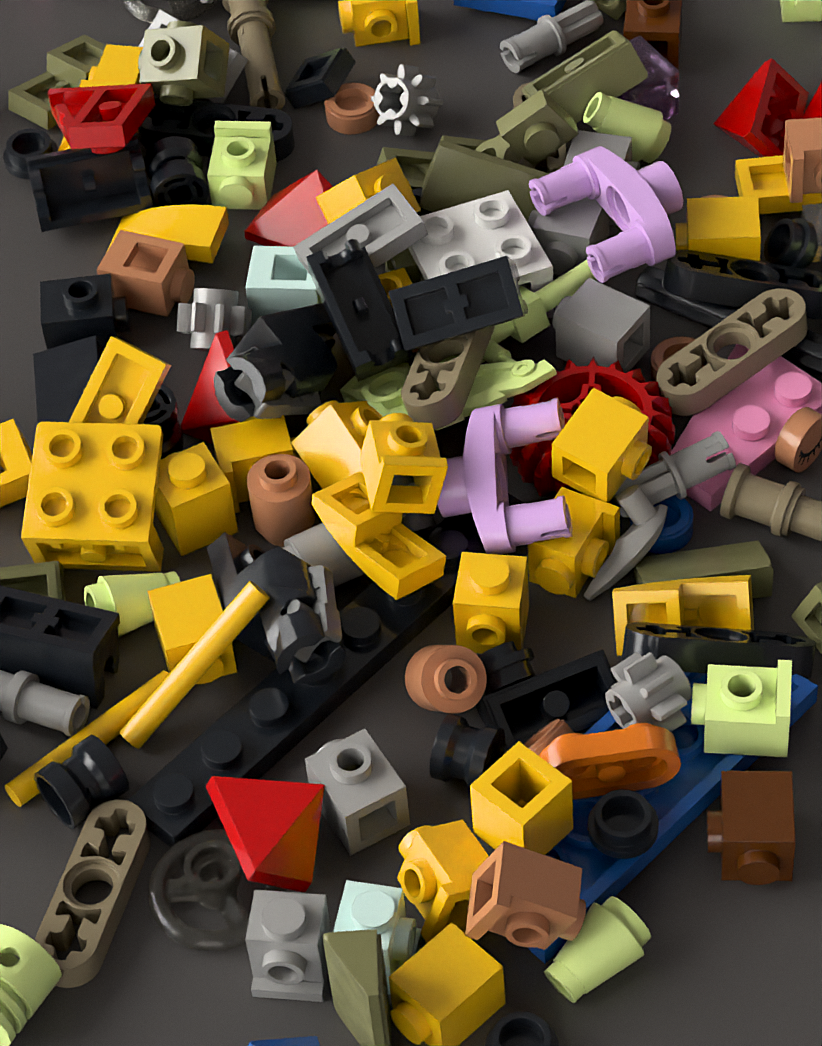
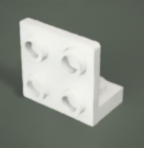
(481, 233)

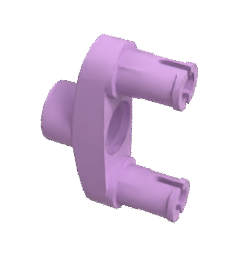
(631, 197)
(480, 479)

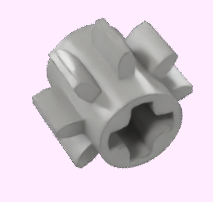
(406, 100)
(212, 313)
(648, 692)

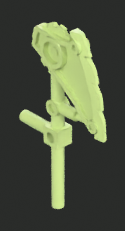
(495, 380)

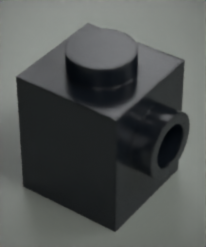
(82, 309)

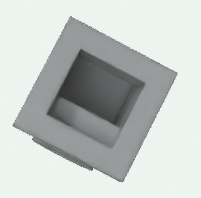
(288, 945)

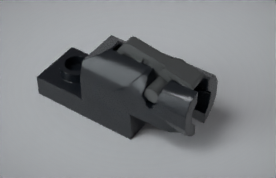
(279, 366)
(298, 622)

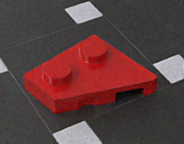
(101, 115)

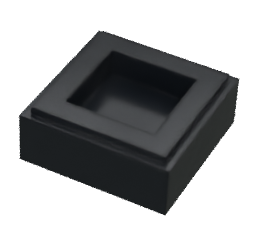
(319, 77)

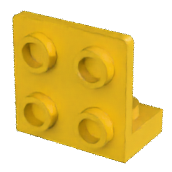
(94, 496)

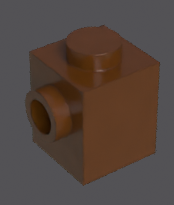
(658, 24)
(754, 827)

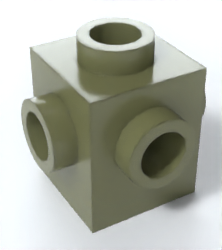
(184, 63)

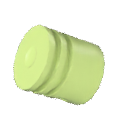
(23, 980)

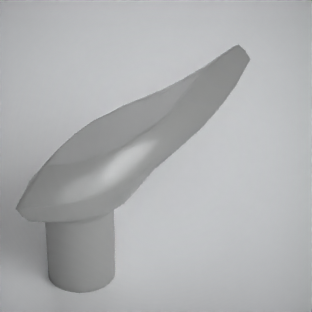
(634, 543)

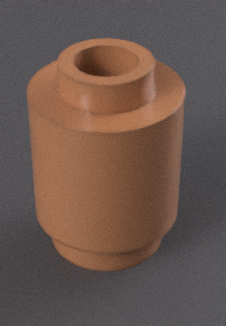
(280, 497)
(426, 678)

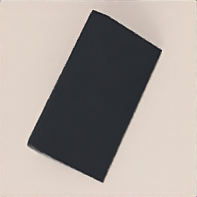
(564, 693)

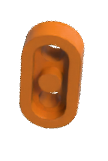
(615, 759)

